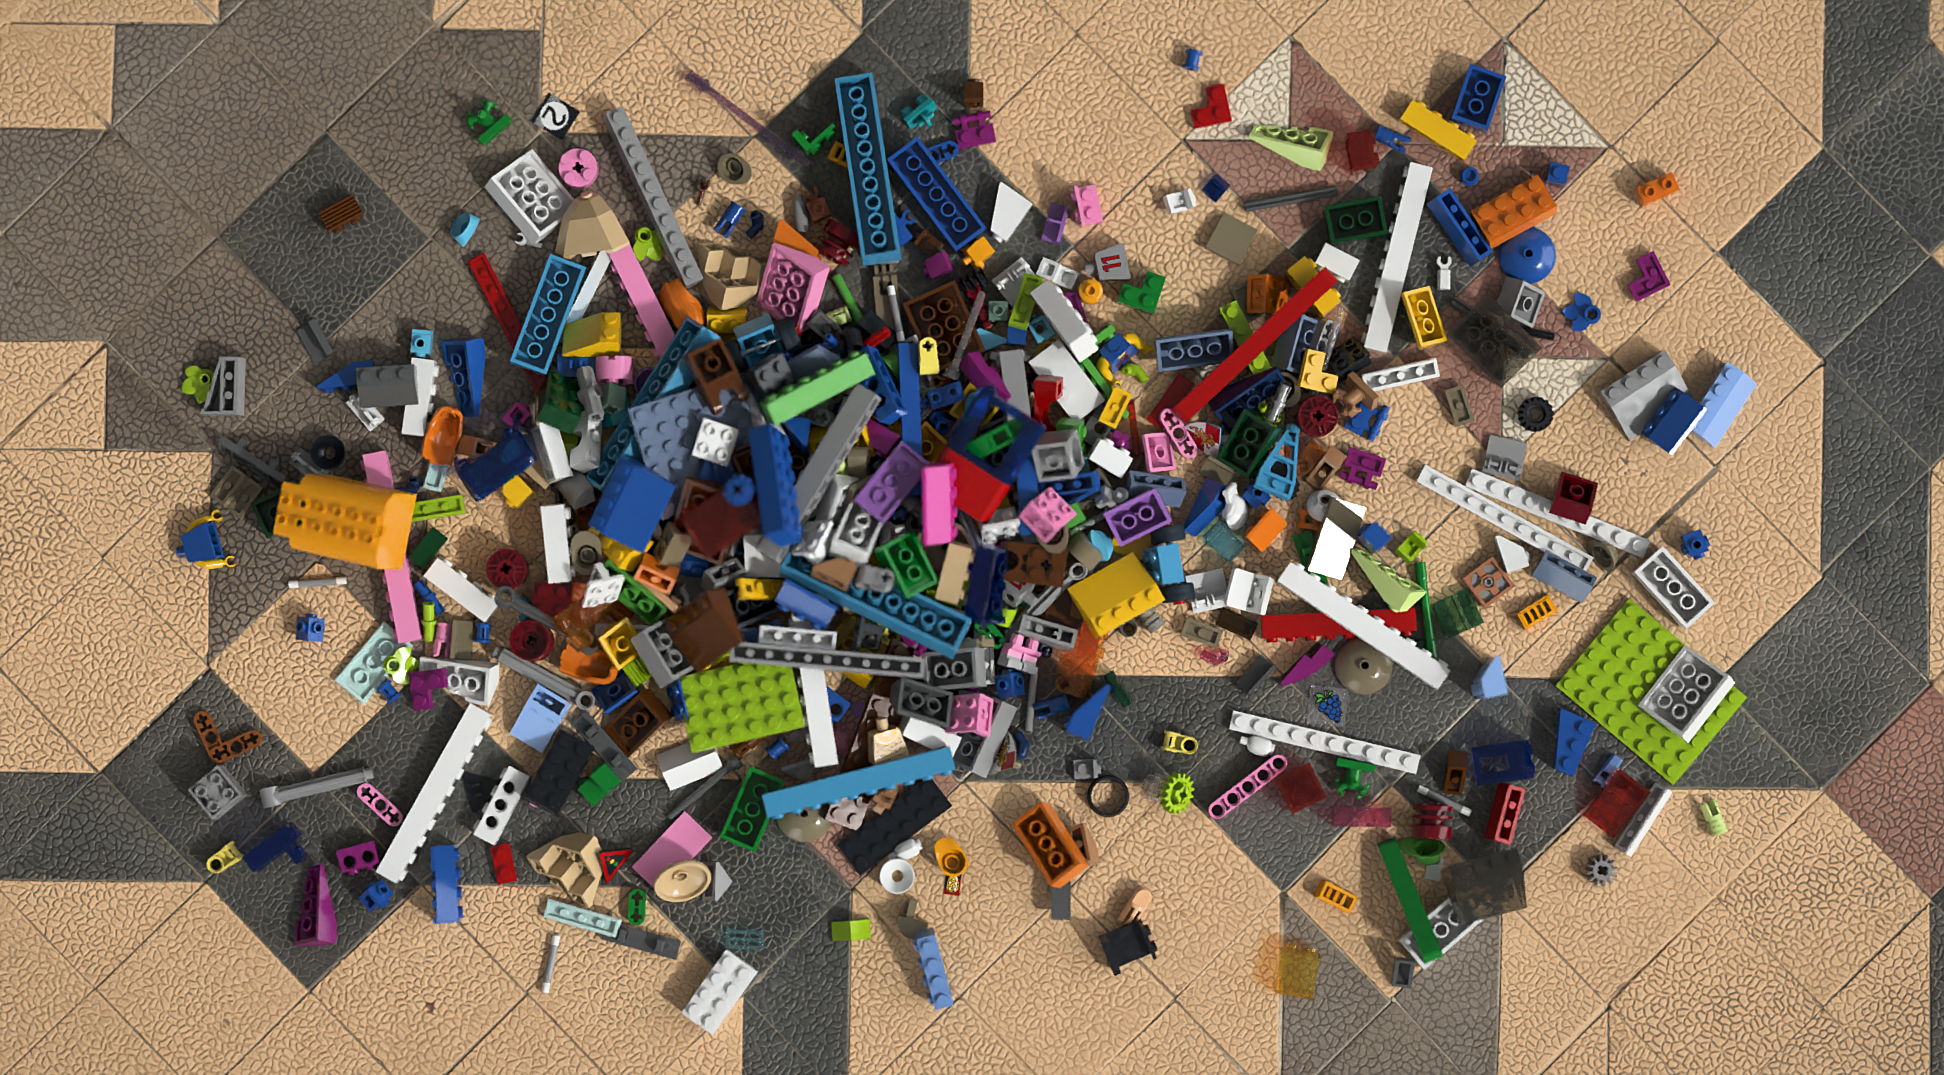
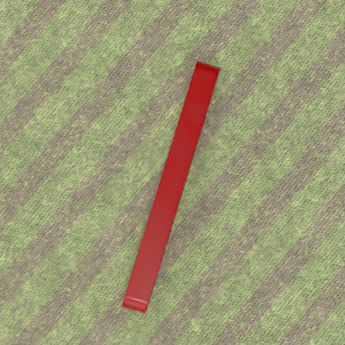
(1255, 345)

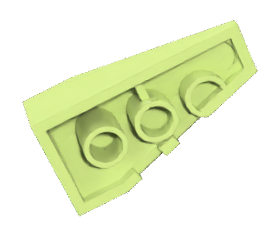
(1303, 147)
(1395, 590)

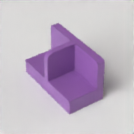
(1055, 223)

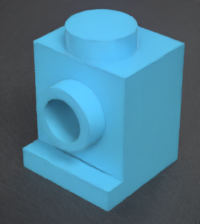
(1042, 336)
(427, 337)

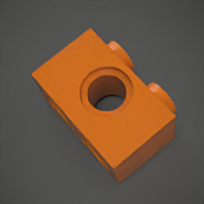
(1656, 189)
(656, 575)

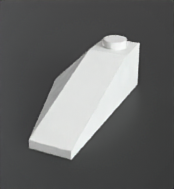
(467, 678)

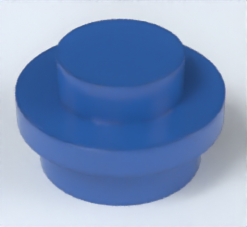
(1469, 176)

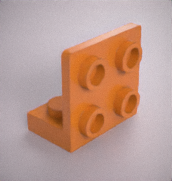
(1266, 293)

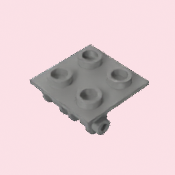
(1504, 457)

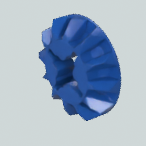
(747, 489)

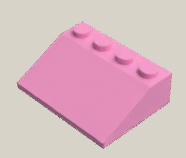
(792, 285)

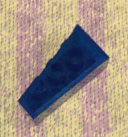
(987, 585)

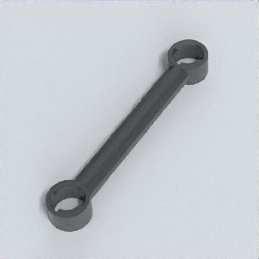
(535, 614)

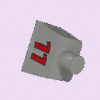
(1110, 264)
(1018, 591)

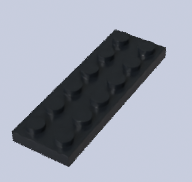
(894, 825)

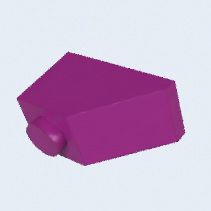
(937, 266)
(882, 439)

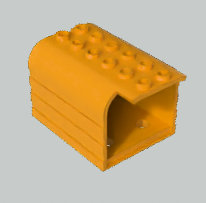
(346, 520)

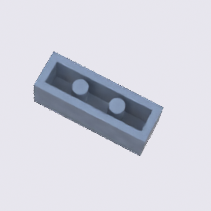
(1170, 488)
(1564, 576)

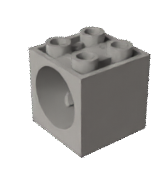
(1058, 455)
(217, 792)

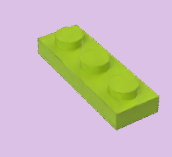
(1024, 302)
(439, 508)

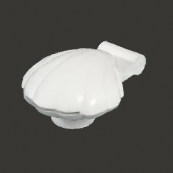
(1236, 507)

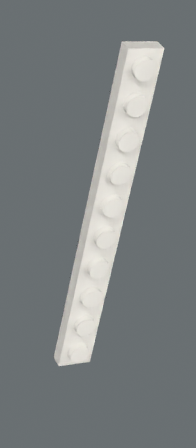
(1541, 506)
(1501, 517)
(1324, 742)

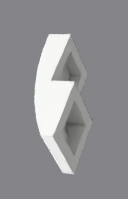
(1058, 274)

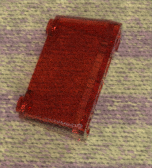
(718, 522)

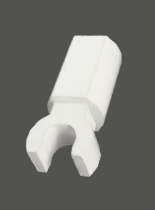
(1443, 274)

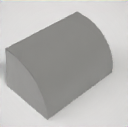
(576, 490)

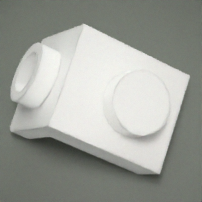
(1179, 201)

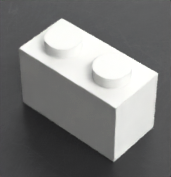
(1337, 262)
(1109, 457)

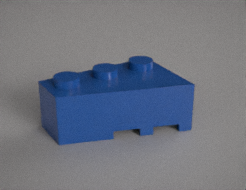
(1074, 489)

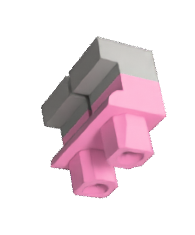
(1020, 657)

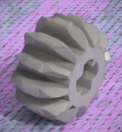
(1602, 863)

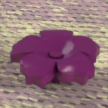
(1120, 440)

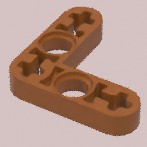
(218, 743)

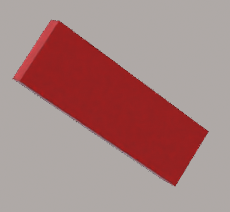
(1175, 393)

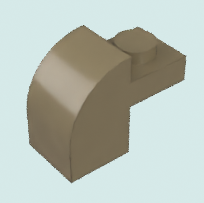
(1084, 550)
(907, 924)

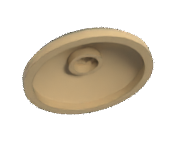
(682, 881)

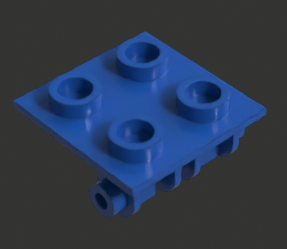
(675, 693)

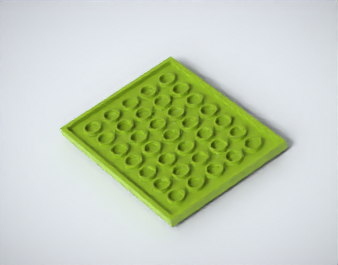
(1618, 674)

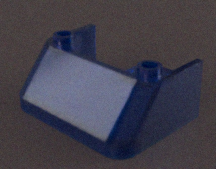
(499, 463)

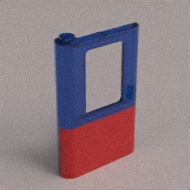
(977, 482)

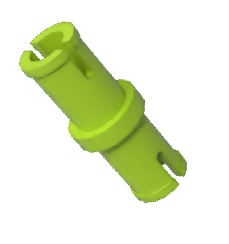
(428, 621)

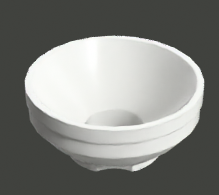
(1314, 505)
(901, 886)

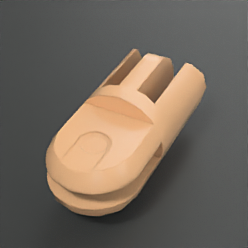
(1135, 906)

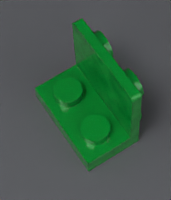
(808, 148)

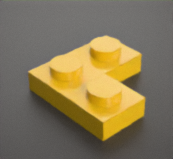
(1312, 375)

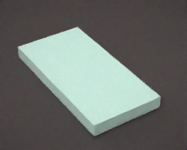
(365, 670)

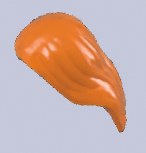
(679, 304)
(442, 436)
(589, 668)

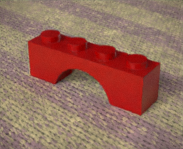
(1046, 390)

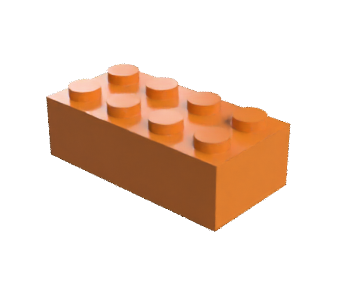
(1514, 211)
(1050, 844)

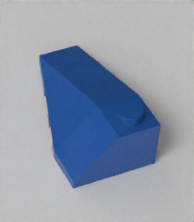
(467, 365)

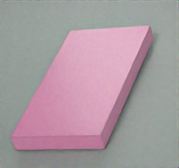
(679, 842)

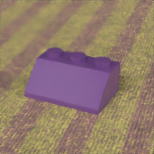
(1138, 516)

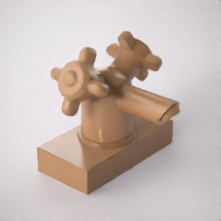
(1358, 392)

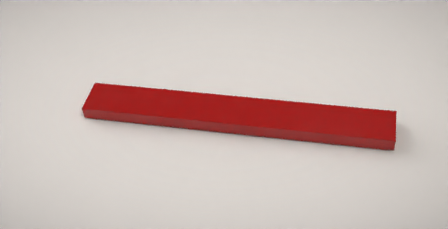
(502, 308)

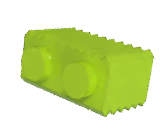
(637, 671)

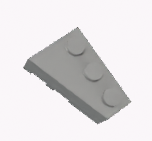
(227, 389)

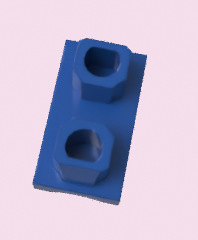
(946, 395)

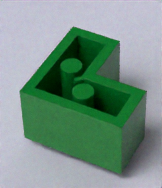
(1145, 298)
(599, 784)

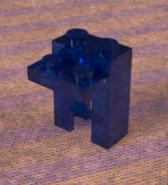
(1519, 761)
(274, 846)

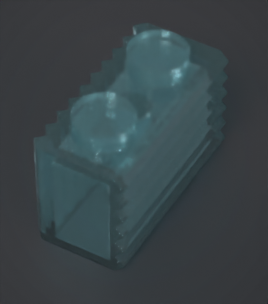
(1224, 541)

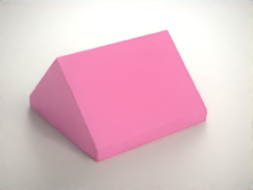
(1158, 452)

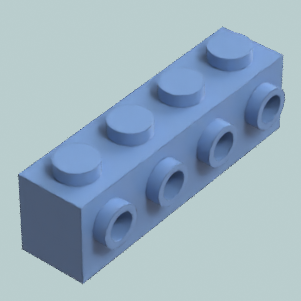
(934, 969)

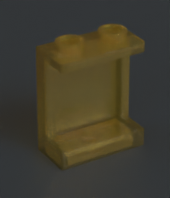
(1297, 971)

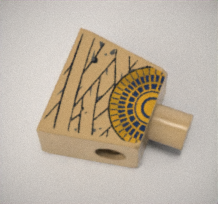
(885, 743)

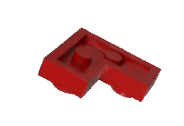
(1217, 111)

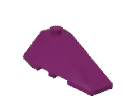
(317, 918)

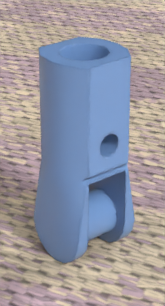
(1609, 767)

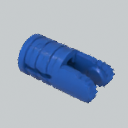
(1387, 137)
(731, 215)
(1056, 705)

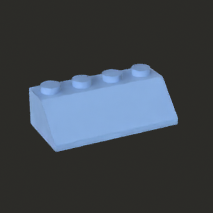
(1723, 402)
(1489, 679)

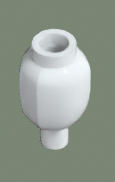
(1258, 745)
(906, 849)

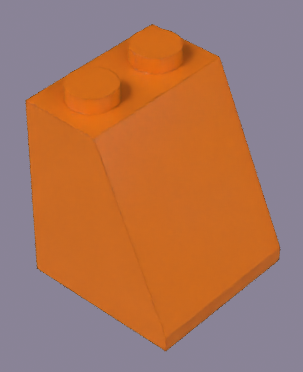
(788, 237)

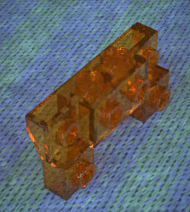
(576, 620)
(1087, 655)

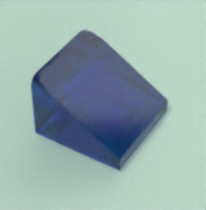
(1215, 187)

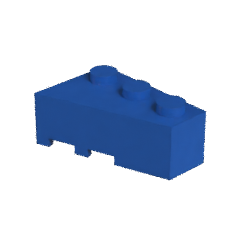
(1571, 740)

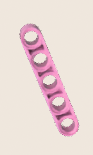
(1256, 783)

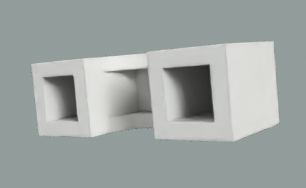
(587, 454)

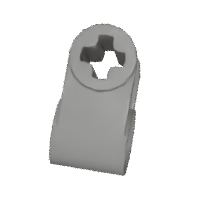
(872, 579)

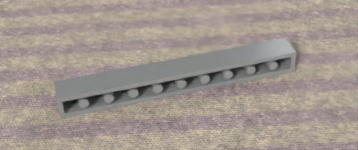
(652, 197)
(1015, 381)
(827, 460)
(828, 660)

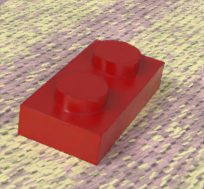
(504, 863)

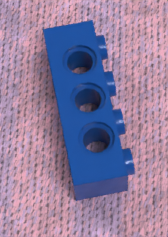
(893, 406)

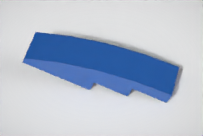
(1027, 491)

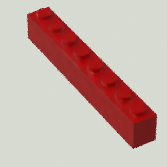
(1318, 624)

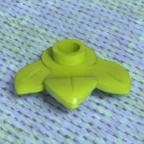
(648, 247)
(195, 382)
(403, 665)

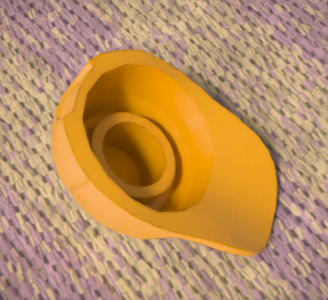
(950, 857)

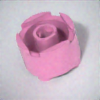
(570, 161)
(614, 370)

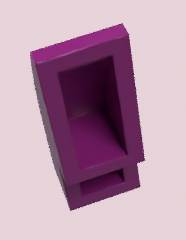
(980, 374)
(1308, 666)

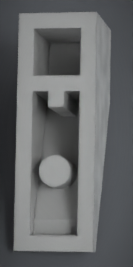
(1048, 633)

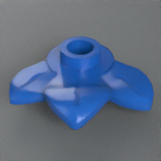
(1579, 312)

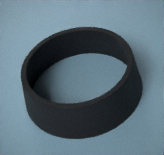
(1090, 791)

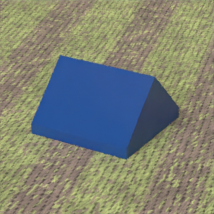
(615, 693)

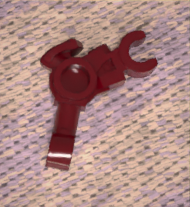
(982, 314)

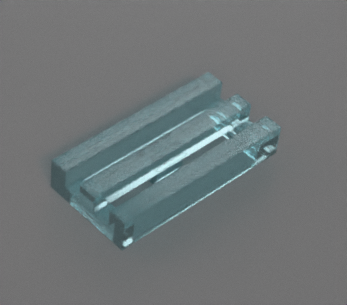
(749, 947)

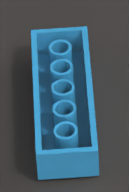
(547, 315)

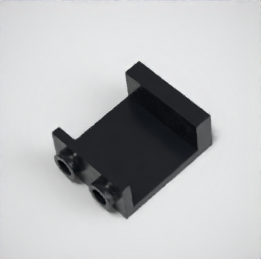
(1127, 944)

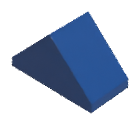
(798, 431)

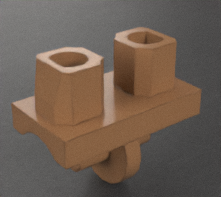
(884, 799)

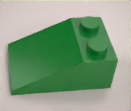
(907, 563)

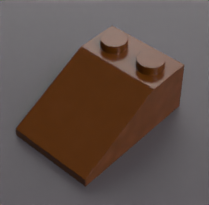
(638, 722)

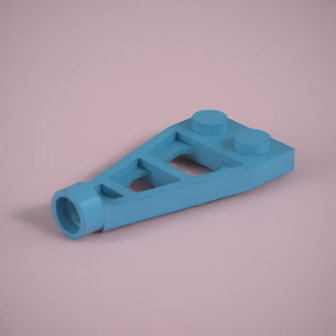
(1273, 483)

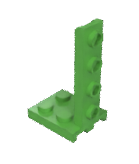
(1104, 335)

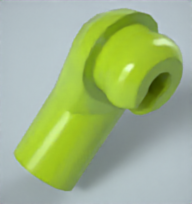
(1135, 370)
(1263, 408)

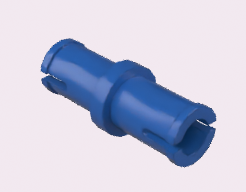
(428, 595)

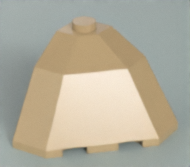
(589, 228)
(730, 274)
(571, 865)

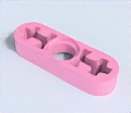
(1181, 447)
(394, 810)

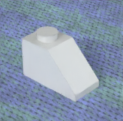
(1511, 555)

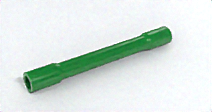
(1421, 578)

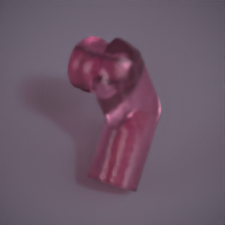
(1217, 658)

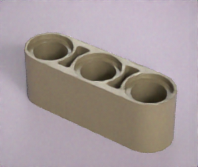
(859, 462)

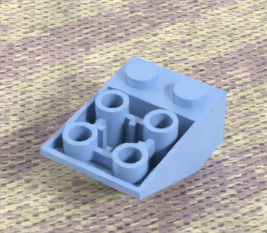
(540, 718)

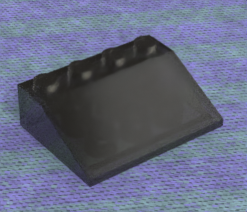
(1494, 340)
(1486, 886)

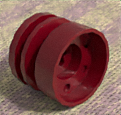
(837, 243)
(1310, 425)
(518, 573)
(522, 636)
(1432, 821)

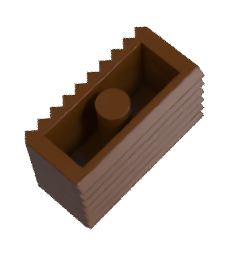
(341, 213)

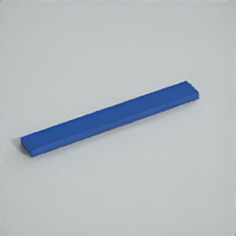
(909, 393)

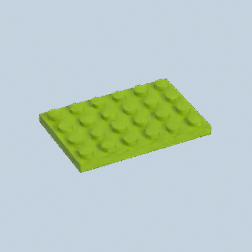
(740, 704)

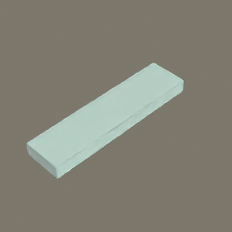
(582, 918)

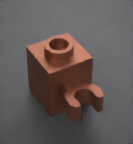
(817, 207)

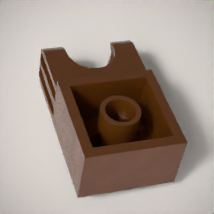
(721, 376)
(1029, 567)

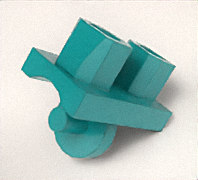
(921, 114)

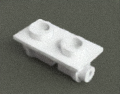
(369, 416)

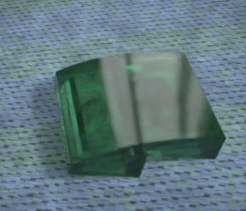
(1457, 613)

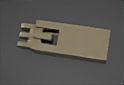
(882, 302)

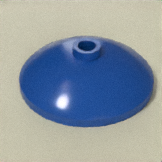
(1518, 265)

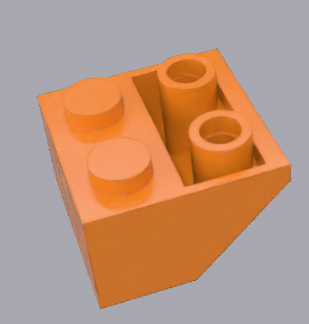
(1266, 529)

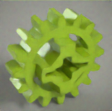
(1176, 792)

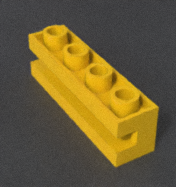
(1437, 130)

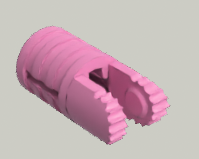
(443, 634)

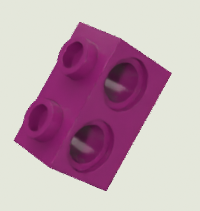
(357, 853)

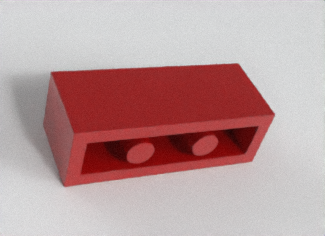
(1504, 813)

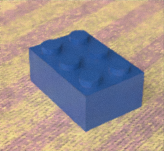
(1478, 98)

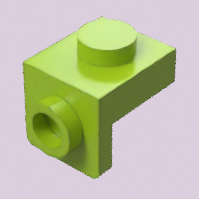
(1411, 547)

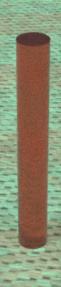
(1133, 428)

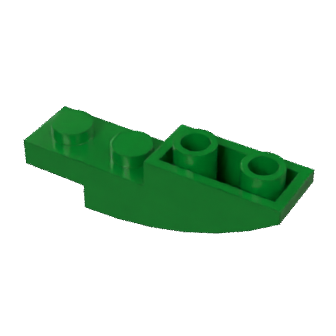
(995, 438)

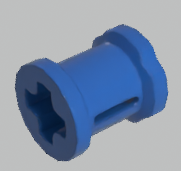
(1192, 60)
(941, 419)
(485, 628)
(389, 692)
(777, 748)

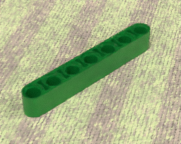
(1410, 900)

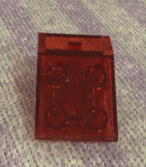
(1616, 803)

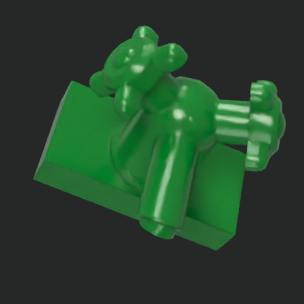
(488, 122)
(1353, 776)

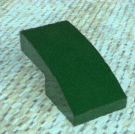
(427, 548)

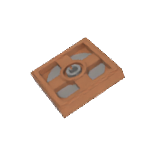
(1488, 582)

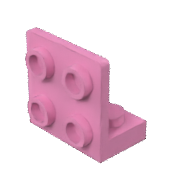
(1087, 204)
(1047, 514)
(971, 714)

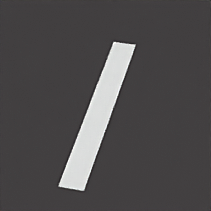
(588, 288)

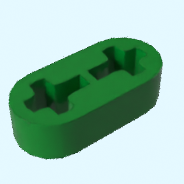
(992, 629)
(632, 905)

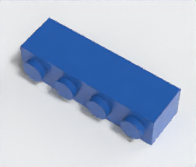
(1459, 227)
(1372, 537)

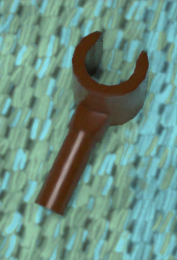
(702, 189)

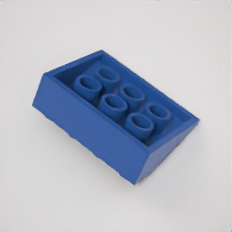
(632, 504)
(1084, 718)

